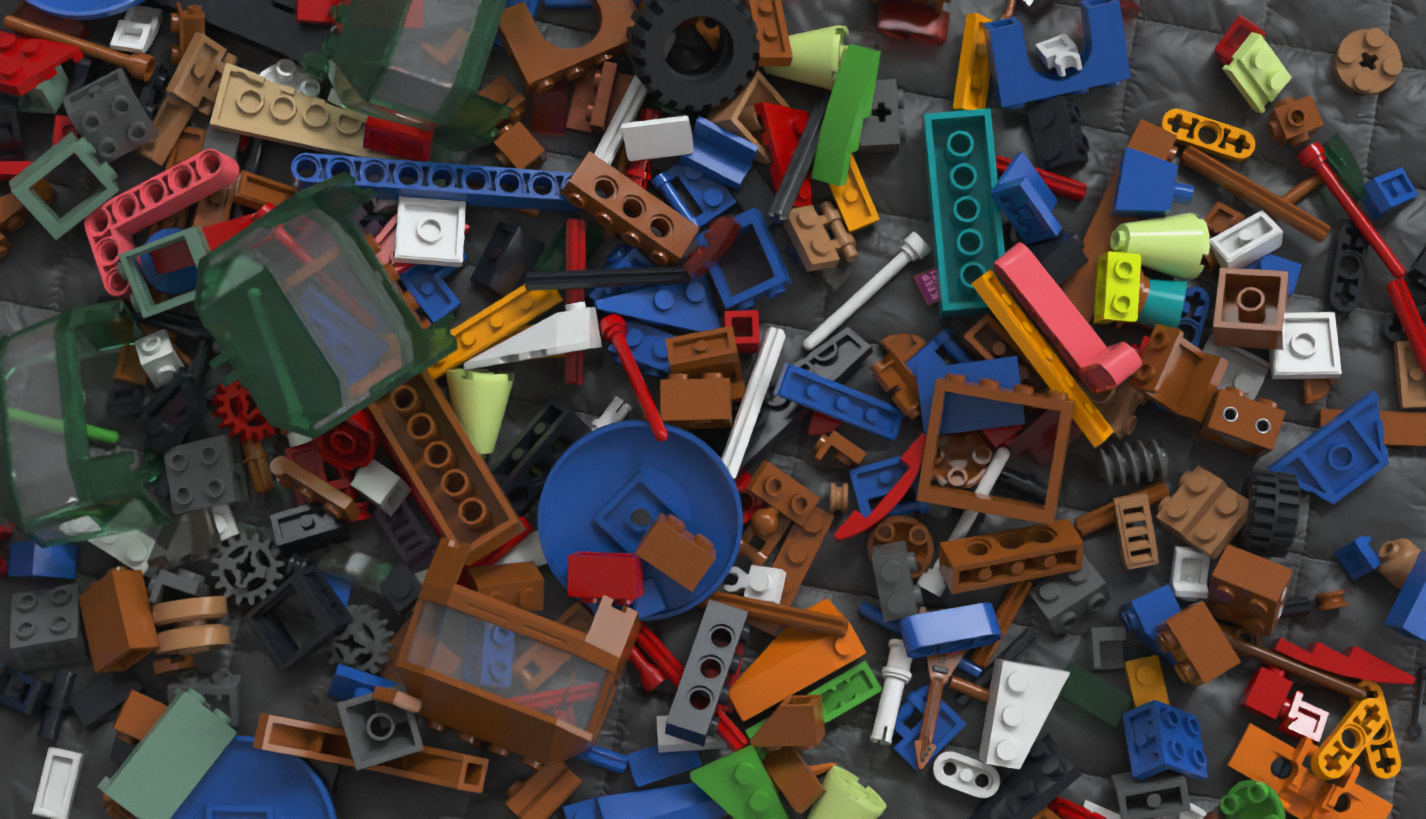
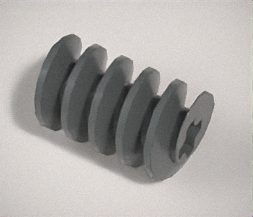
(1132, 461)

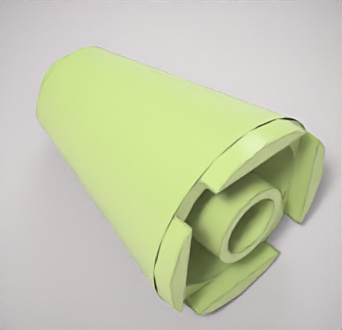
(815, 57)
(1166, 243)
(480, 403)
(846, 798)

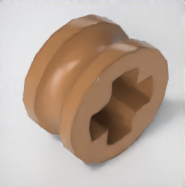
(838, 498)

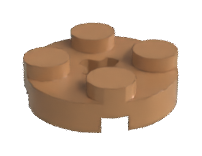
(1363, 80)

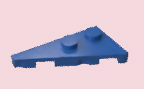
(679, 306)

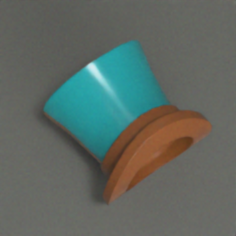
(1158, 303)

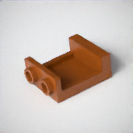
(708, 353)
(1178, 374)

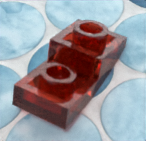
(910, 19)
(720, 238)

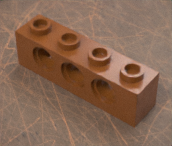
(647, 209)
(1010, 556)

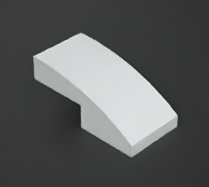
(137, 29)

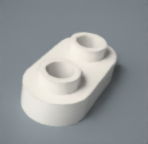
(965, 774)

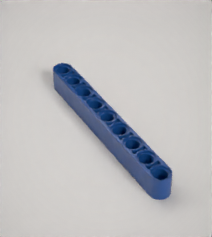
(427, 172)

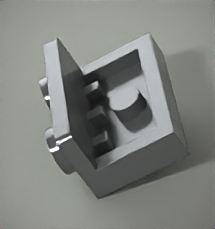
(164, 585)
(1070, 596)

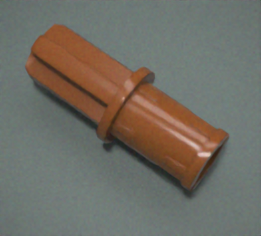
(257, 465)

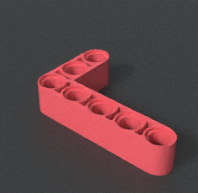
(151, 209)
(1063, 325)

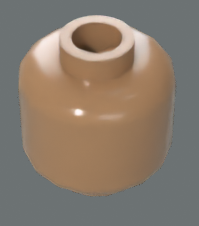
(1397, 560)

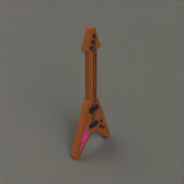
(939, 670)

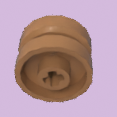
(190, 624)

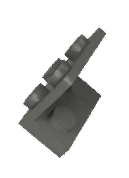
(110, 116)
(207, 474)
(47, 627)

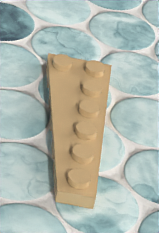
(280, 114)

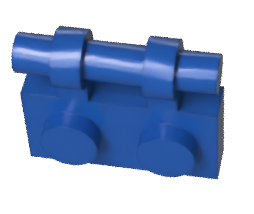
(947, 725)

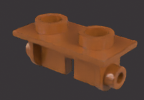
(185, 25)
(897, 377)

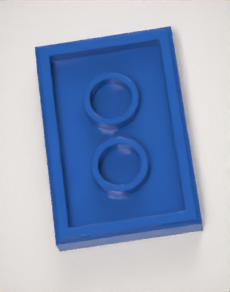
(969, 412)

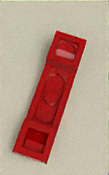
(178, 254)
(858, 524)

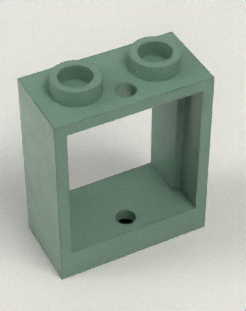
(22, 183)
(131, 272)

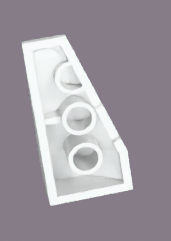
(559, 334)

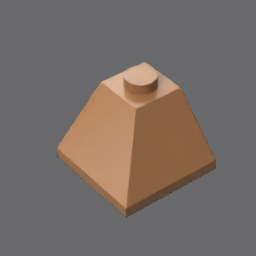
(740, 116)

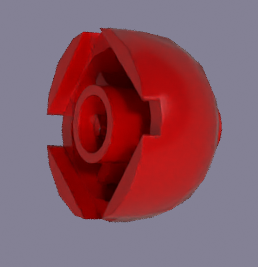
(351, 442)

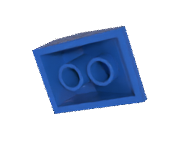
(1148, 611)

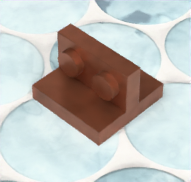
(597, 99)

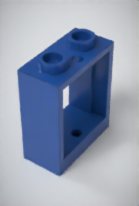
(771, 288)

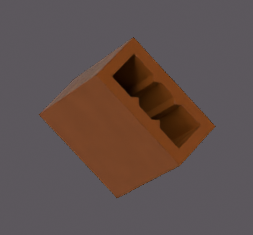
(118, 620)

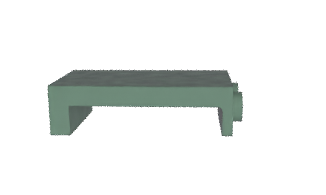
(170, 758)

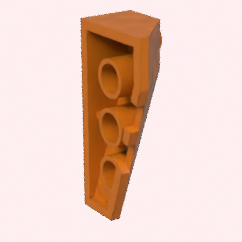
(793, 663)

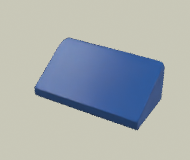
(650, 765)

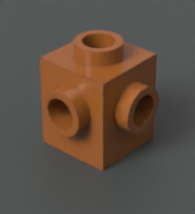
(1294, 121)

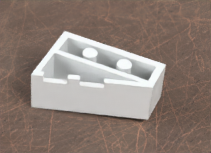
(1017, 710)

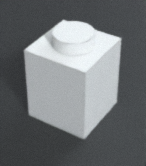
(380, 487)

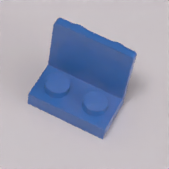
(1026, 201)
(1164, 739)

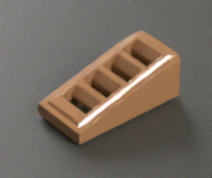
(1141, 558)

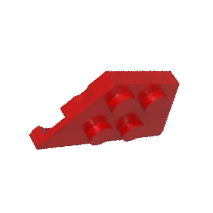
(30, 61)

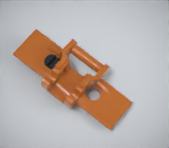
(1302, 793)

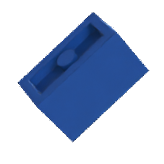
(720, 153)

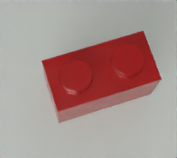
(605, 573)

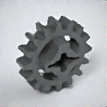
(253, 555)
(360, 639)

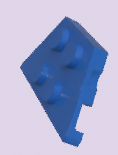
(1339, 452)

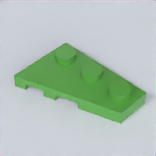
(741, 786)

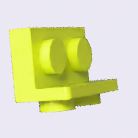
(1117, 287)

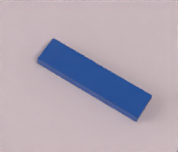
(839, 402)

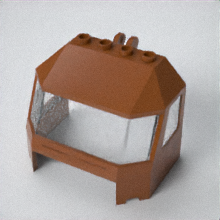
(510, 672)

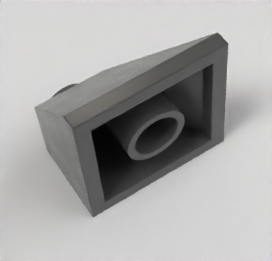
(378, 730)

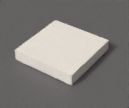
(430, 231)
(1308, 348)

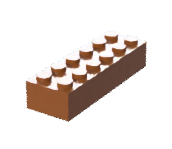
(446, 466)

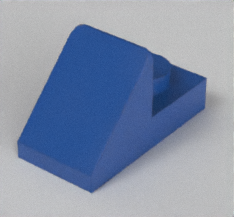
(1388, 192)

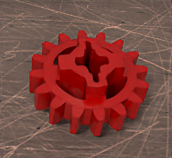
(232, 409)

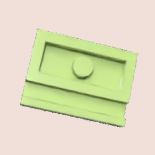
(1257, 72)

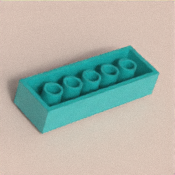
(961, 210)

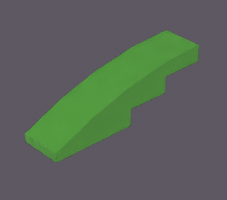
(843, 120)
(837, 696)

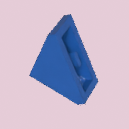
(32, 561)

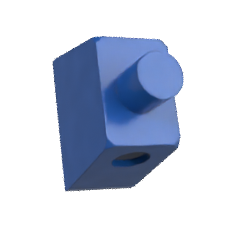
(1147, 186)

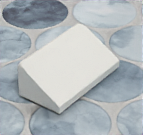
(658, 138)
(1246, 241)

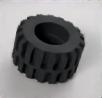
(1271, 513)

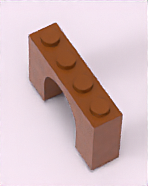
(543, 64)

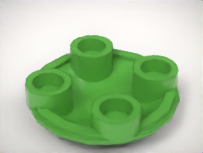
(1252, 801)

